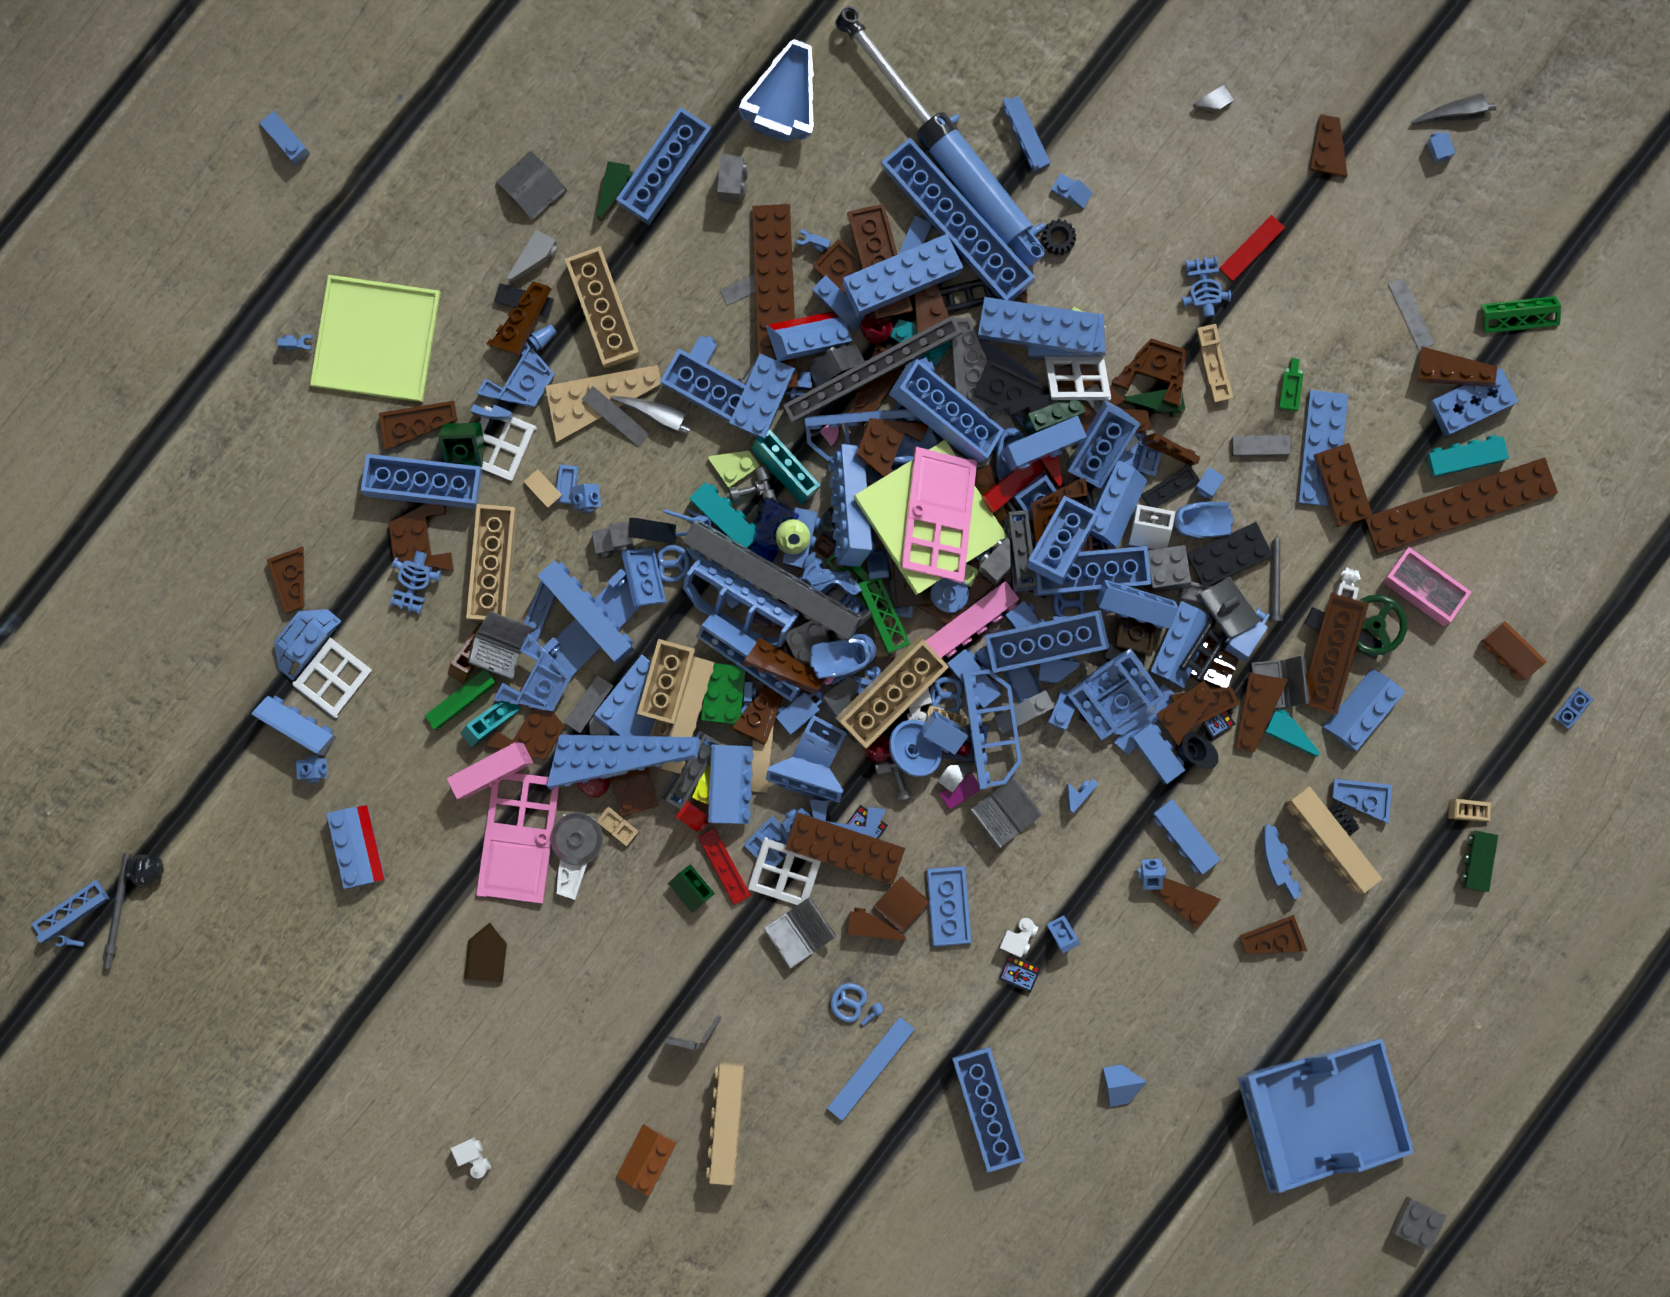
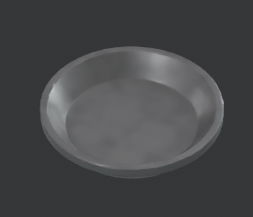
(577, 838)

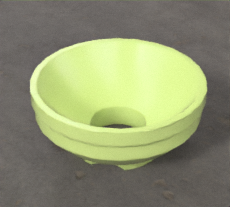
(792, 527)

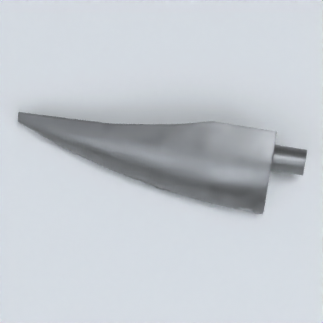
(1464, 109)
(662, 415)

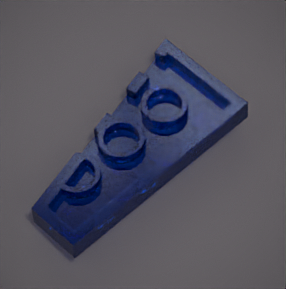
(770, 519)

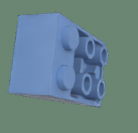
(820, 742)

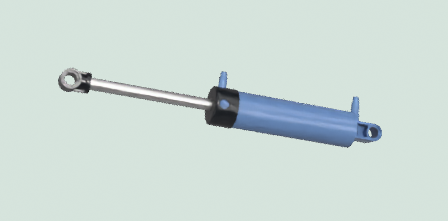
(957, 157)

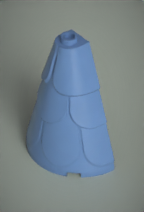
(783, 96)

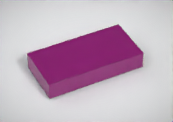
(964, 790)

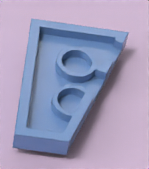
(1366, 797)

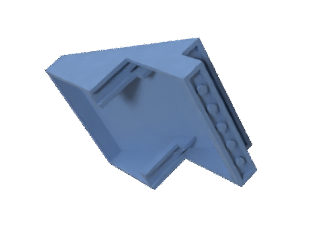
(1325, 1115)

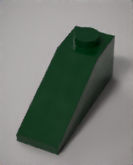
(614, 181)
(1154, 403)

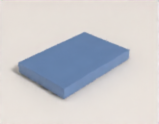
(643, 576)

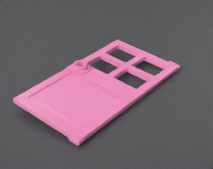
(944, 497)
(517, 856)

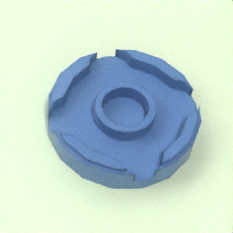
(949, 595)

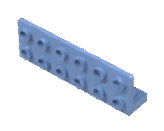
(575, 644)

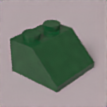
(462, 443)

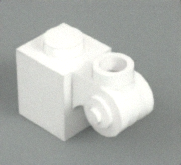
(1348, 580)
(923, 700)
(1018, 943)
(471, 1152)

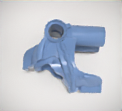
(825, 579)

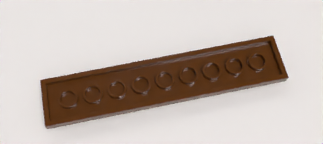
(773, 275)
(1460, 505)

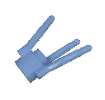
(704, 519)

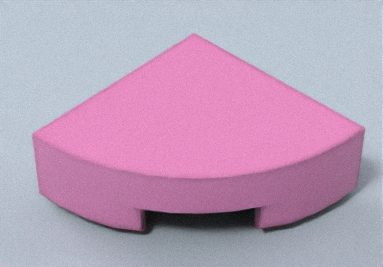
(830, 434)

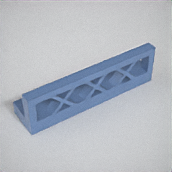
(1025, 133)
(72, 917)

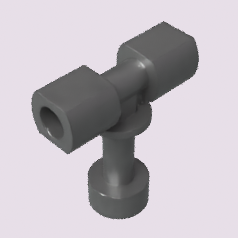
(760, 487)
(893, 769)

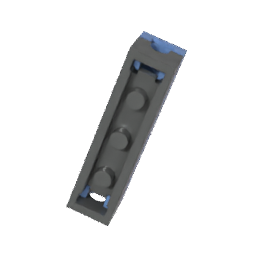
(1020, 550)
(683, 784)

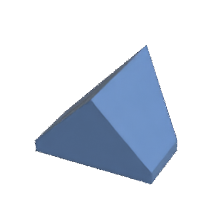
(1121, 1084)

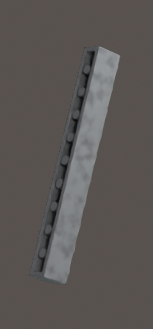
(873, 369)
(772, 579)

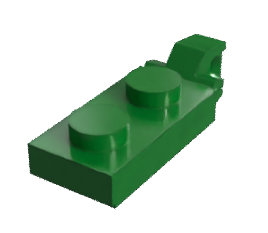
(1291, 387)

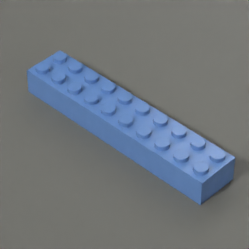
(956, 217)

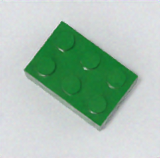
(724, 694)

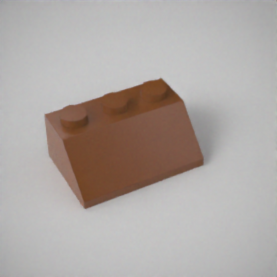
(1512, 651)
(646, 1159)

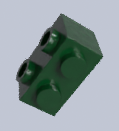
(691, 888)

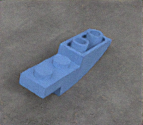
(1274, 855)

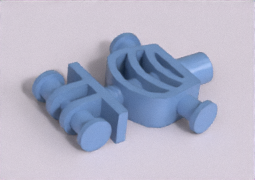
(1207, 300)
(418, 564)

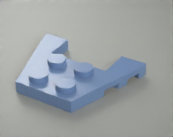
(525, 383)
(544, 683)
(874, 817)

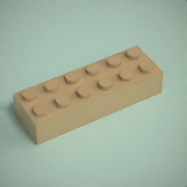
(602, 307)
(491, 561)
(892, 692)
(689, 708)
(1333, 840)
(727, 1123)

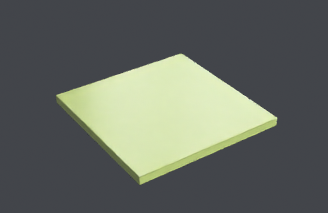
(375, 338)
(886, 510)

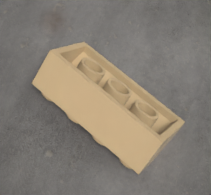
(666, 681)

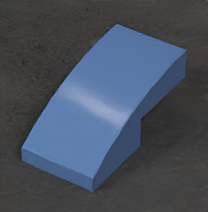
(496, 413)

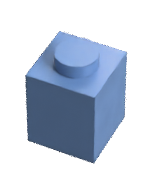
(1440, 147)
(704, 349)
(1209, 483)

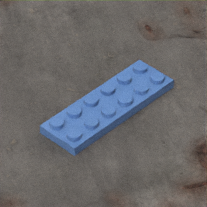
(1323, 431)

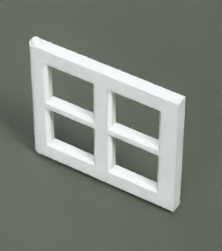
(1078, 379)
(500, 443)
(332, 677)
(784, 873)

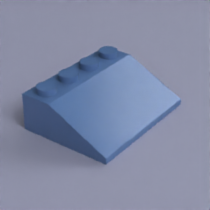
(621, 707)

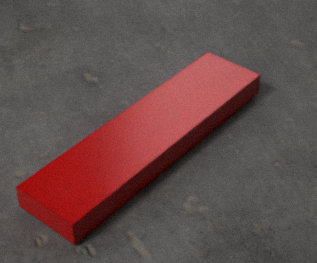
(1251, 248)
(1010, 485)
(724, 866)

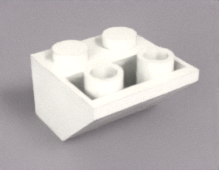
(1151, 527)

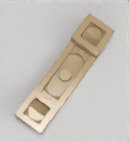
(1214, 363)
(760, 764)

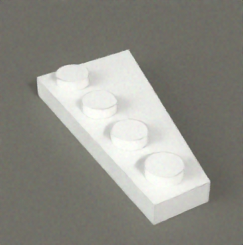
(570, 879)

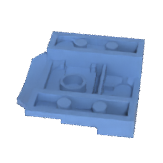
(1116, 695)

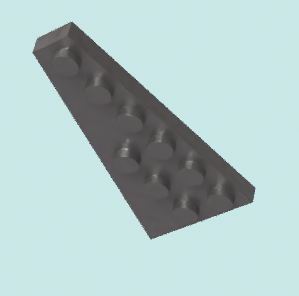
(968, 365)

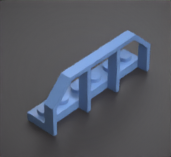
(852, 419)
(743, 592)
(975, 721)

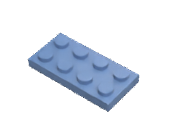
(762, 396)

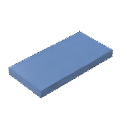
(949, 906)

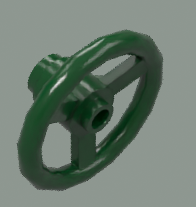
(1368, 625)

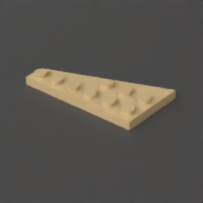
(572, 413)

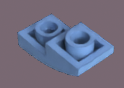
(1573, 707)

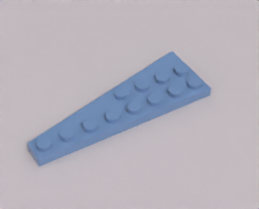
(601, 756)

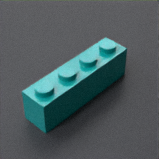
(1467, 457)
(786, 467)
(723, 515)

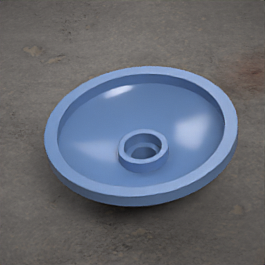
(924, 755)

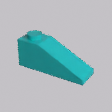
(488, 722)
(1288, 731)

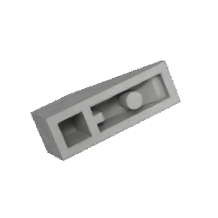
(535, 254)
(1025, 711)

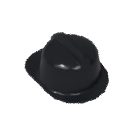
(1197, 751)

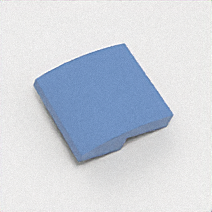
(1142, 457)
(773, 831)

